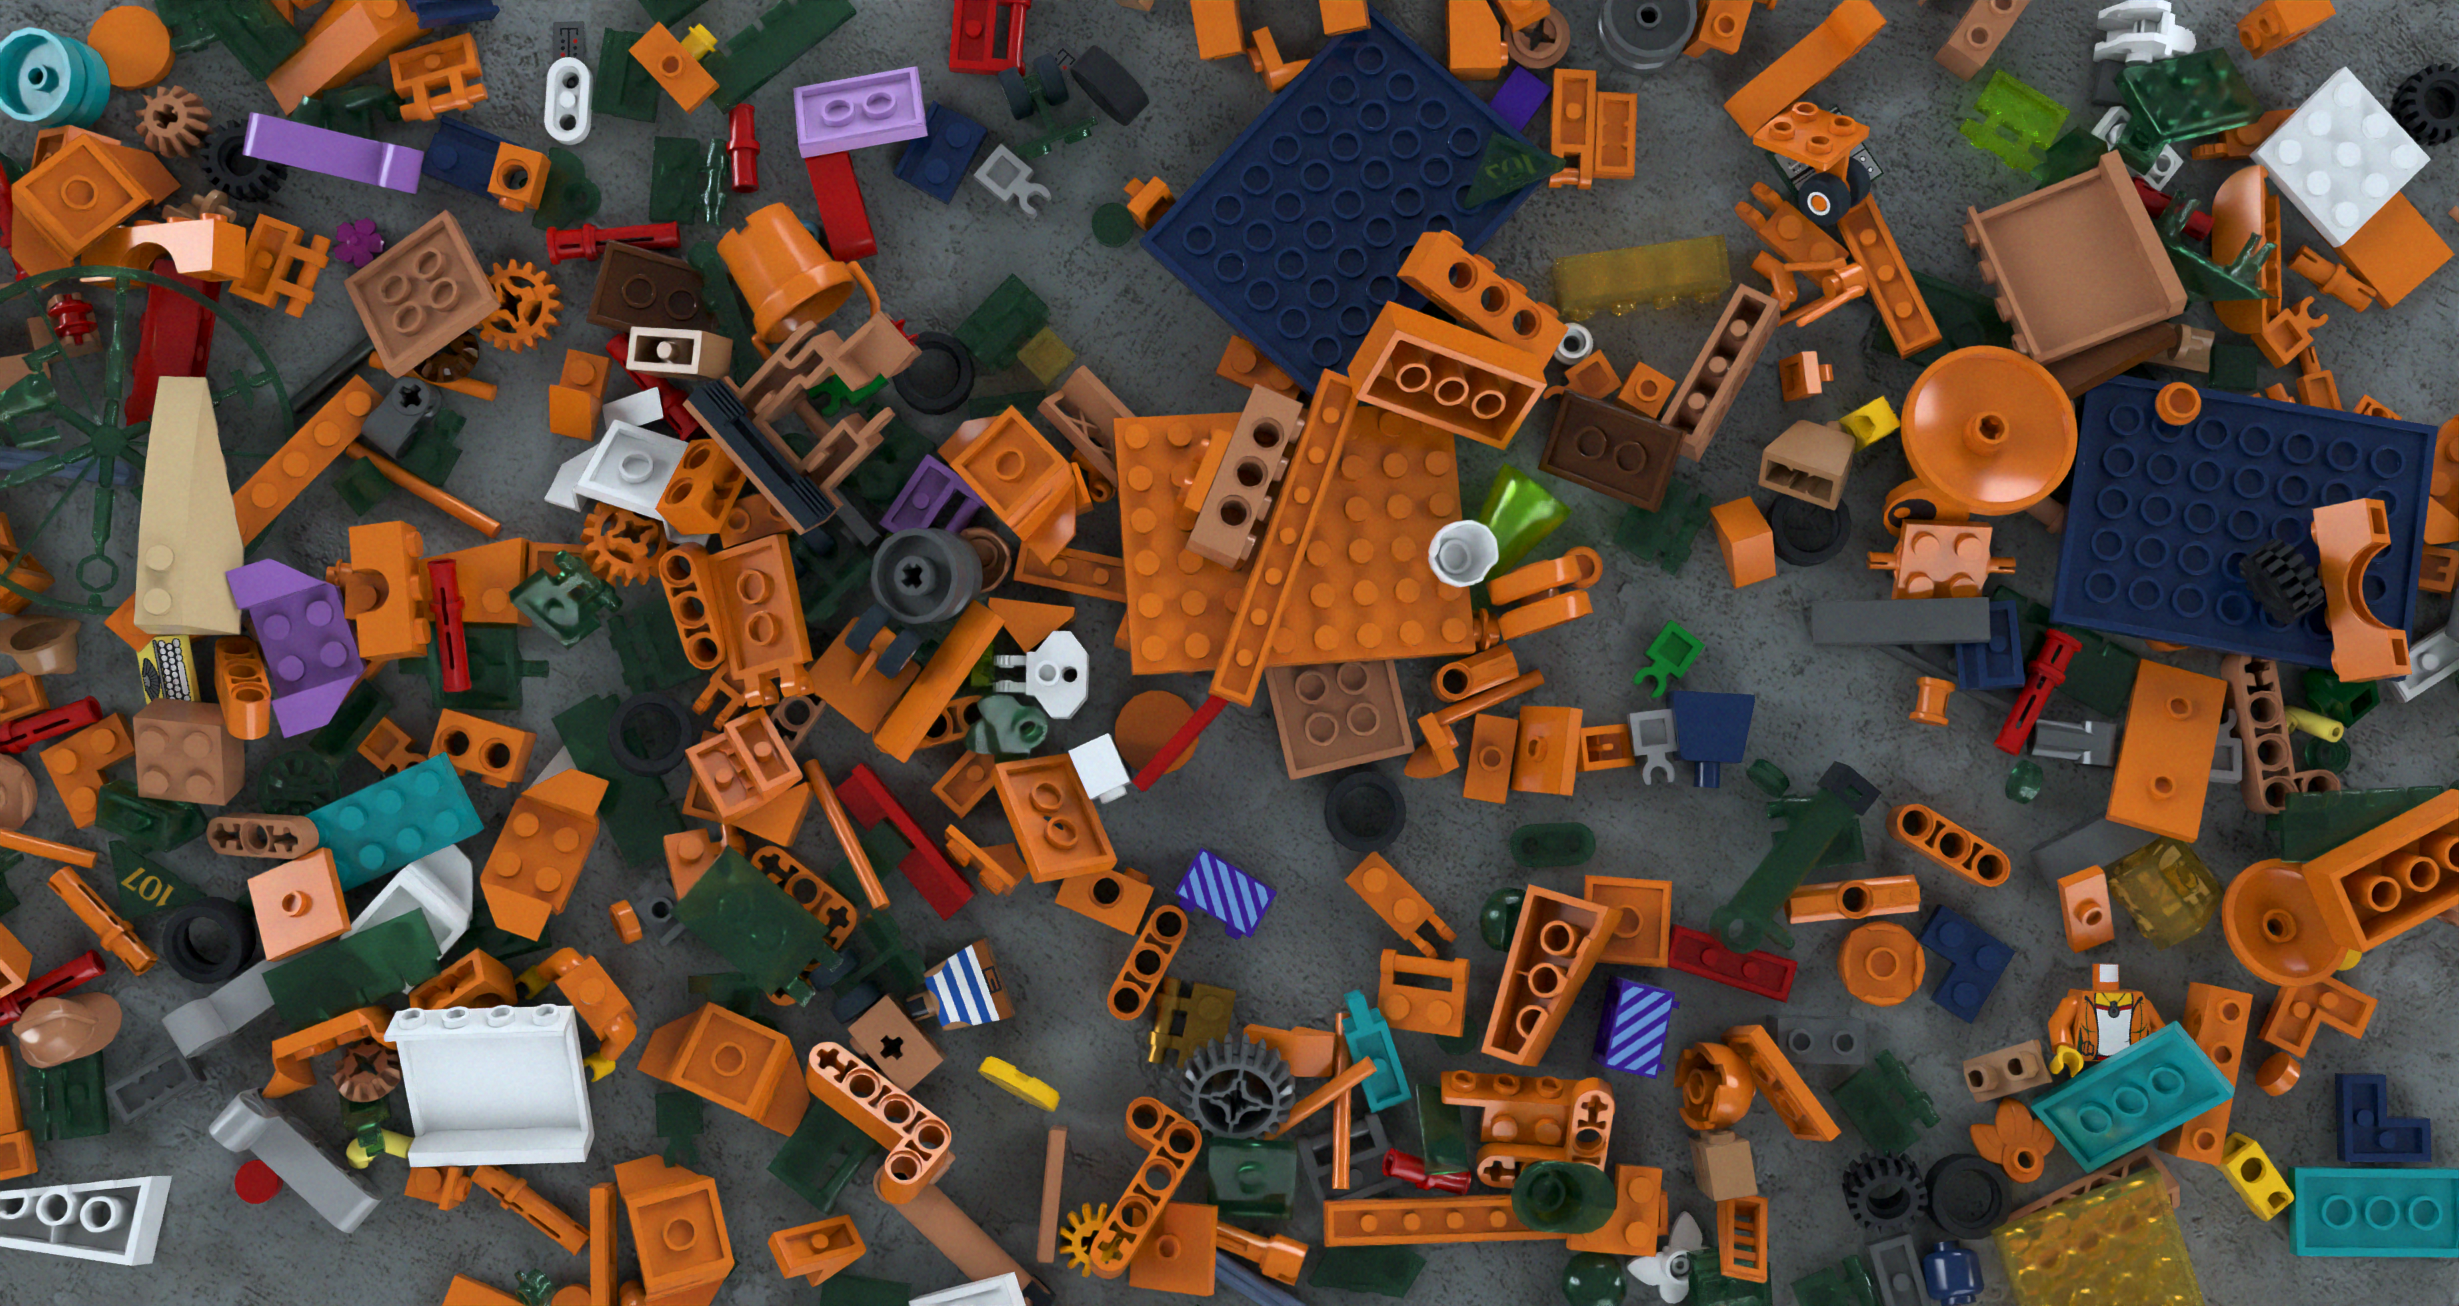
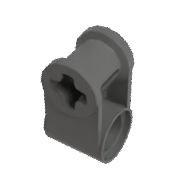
(399, 418)

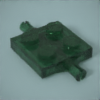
(493, 665)

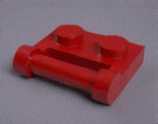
(975, 36)

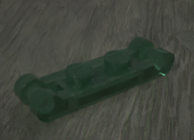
(719, 298)

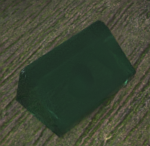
(351, 724)
(139, 818)
(1439, 1132)

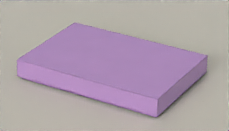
(859, 112)

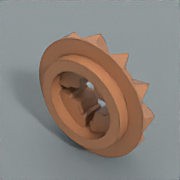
(1554, 30)
(360, 1084)

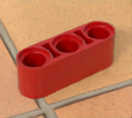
(841, 206)

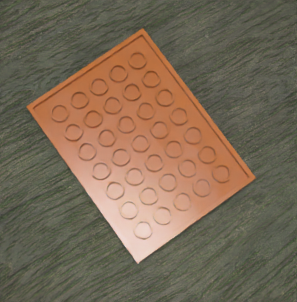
(1364, 572)

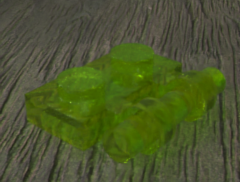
(2020, 110)

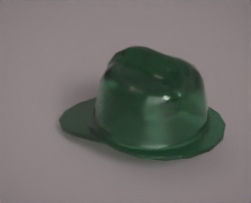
(1563, 1197)

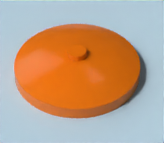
(1989, 430)

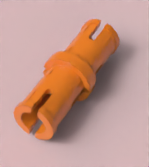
(2331, 278)

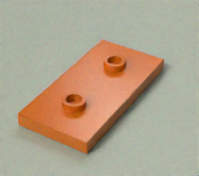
(2166, 751)

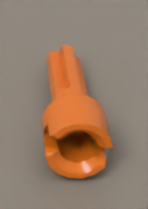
(1278, 1256)

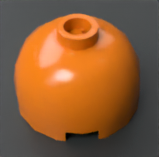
(1715, 1086)

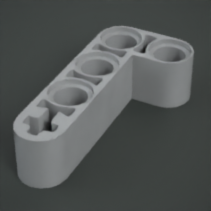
(228, 1011)
(297, 1157)

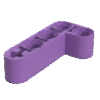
(333, 153)

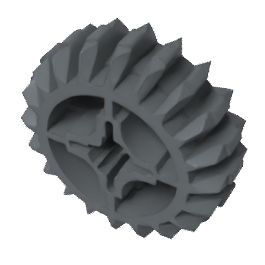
(1213, 1075)

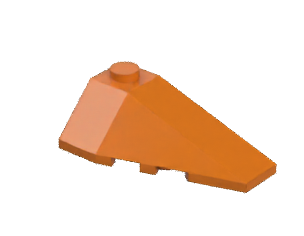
(342, 46)

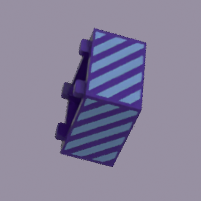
(1225, 894)
(1633, 1027)

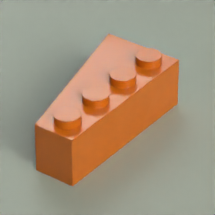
(483, 580)
(1544, 972)

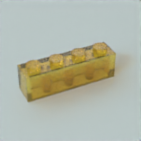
(1641, 276)

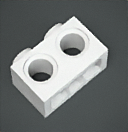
(1101, 769)

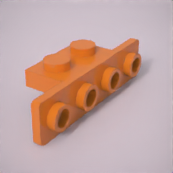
(1515, 1106)

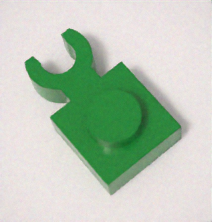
(840, 391)
(1670, 654)

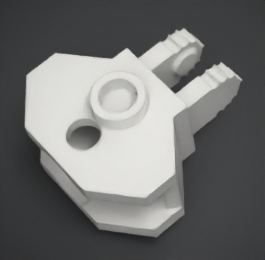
(2141, 33)
(1046, 674)

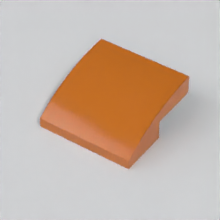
(743, 766)

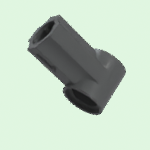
(2083, 742)

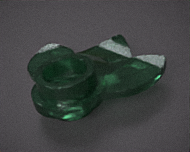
(563, 184)
(1000, 732)

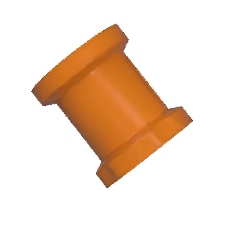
(1932, 701)

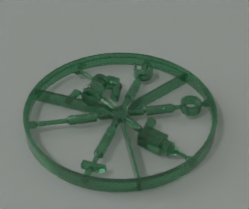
(37, 395)

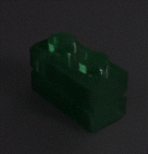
(1003, 324)

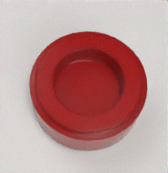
(257, 1182)

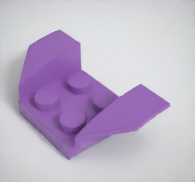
(303, 639)

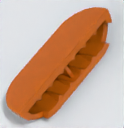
(2238, 210)

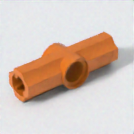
(1876, 897)

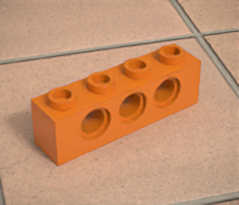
(1428, 273)
(2218, 1025)

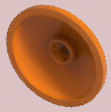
(2279, 895)

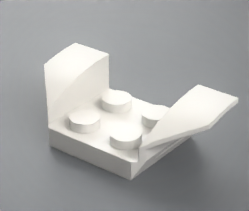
(626, 471)
(436, 883)

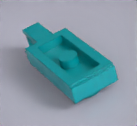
(1369, 1036)

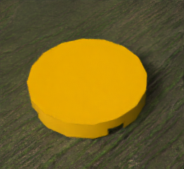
(1019, 1084)

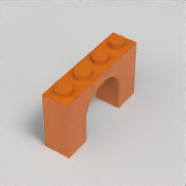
(1222, 32)

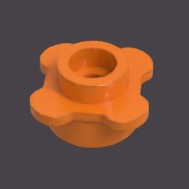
(1485, 629)

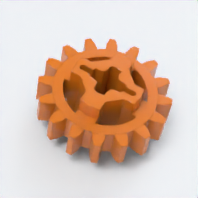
(532, 301)
(620, 554)

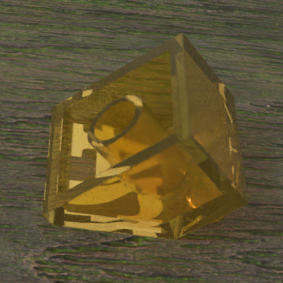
(2166, 891)

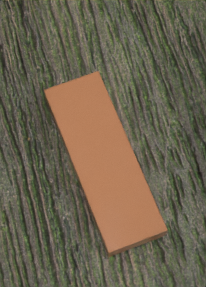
(1052, 1193)

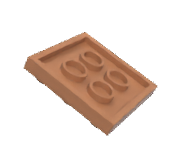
(421, 294)
(1337, 715)

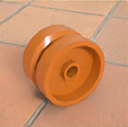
(1539, 597)

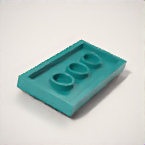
(396, 821)
(2132, 1097)
(2374, 1211)

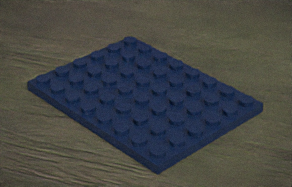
(1329, 195)
(2173, 509)

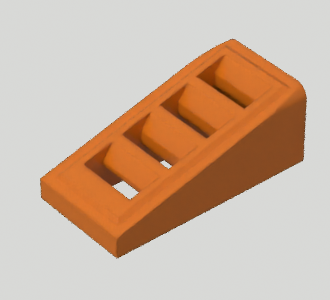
(1756, 1210)

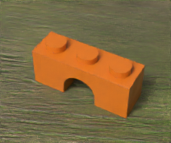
(399, 625)

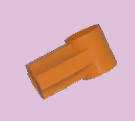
(1477, 673)

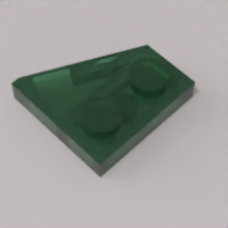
(1369, 1269)

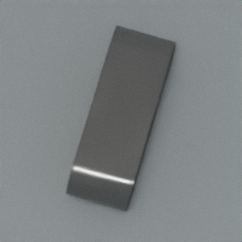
(2086, 845)

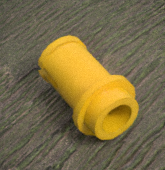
(699, 42)

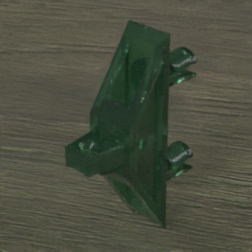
(2203, 276)

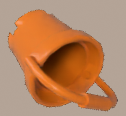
(788, 275)

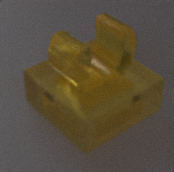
(1046, 356)

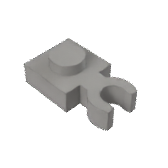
(1008, 178)
(1652, 736)
(2227, 755)

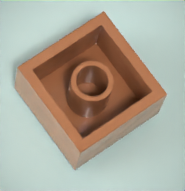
(187, 753)

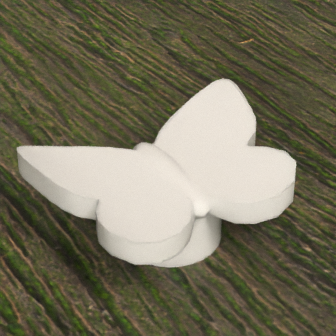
(1671, 1266)

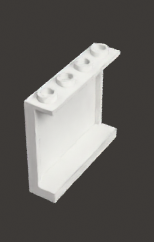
(494, 1085)

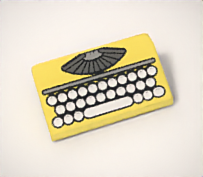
(169, 669)

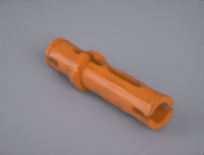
(110, 928)
(523, 1200)

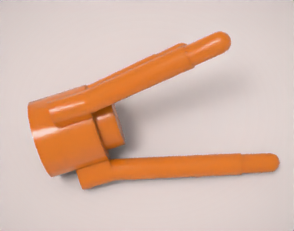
(1840, 286)

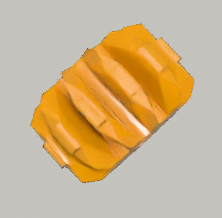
(1081, 1228)

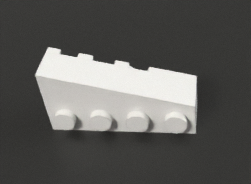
(87, 1220)

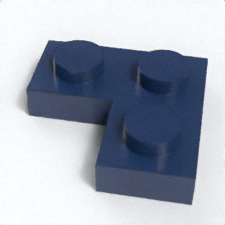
(1975, 961)
(2367, 1131)

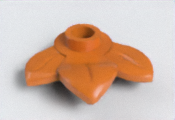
(2011, 1135)

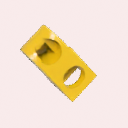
(1871, 422)
(2254, 1176)

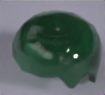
(1500, 917)
(1594, 1280)

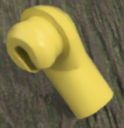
(2312, 723)
(395, 1143)

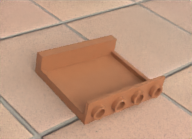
(2075, 263)

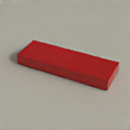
(1179, 742)
(1753, 971)

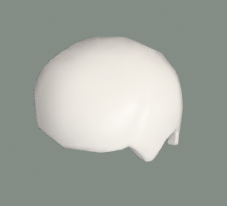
(1463, 553)

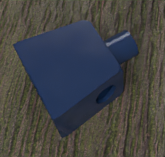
(1710, 730)

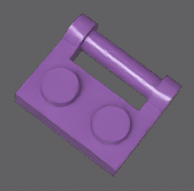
(927, 496)

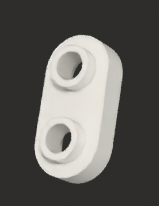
(568, 103)

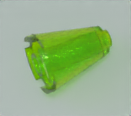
(1519, 517)

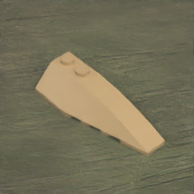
(186, 519)

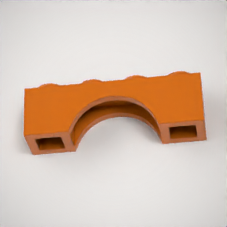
(200, 248)
(2347, 541)

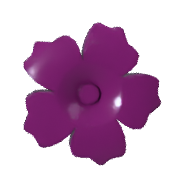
(358, 242)

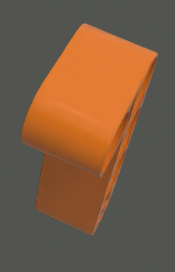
(1805, 65)
(836, 1073)
(1139, 1193)

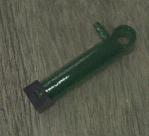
(1791, 859)

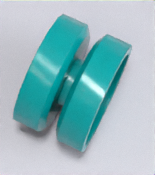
(52, 79)

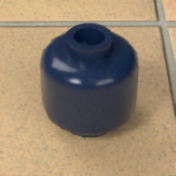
(1952, 1274)

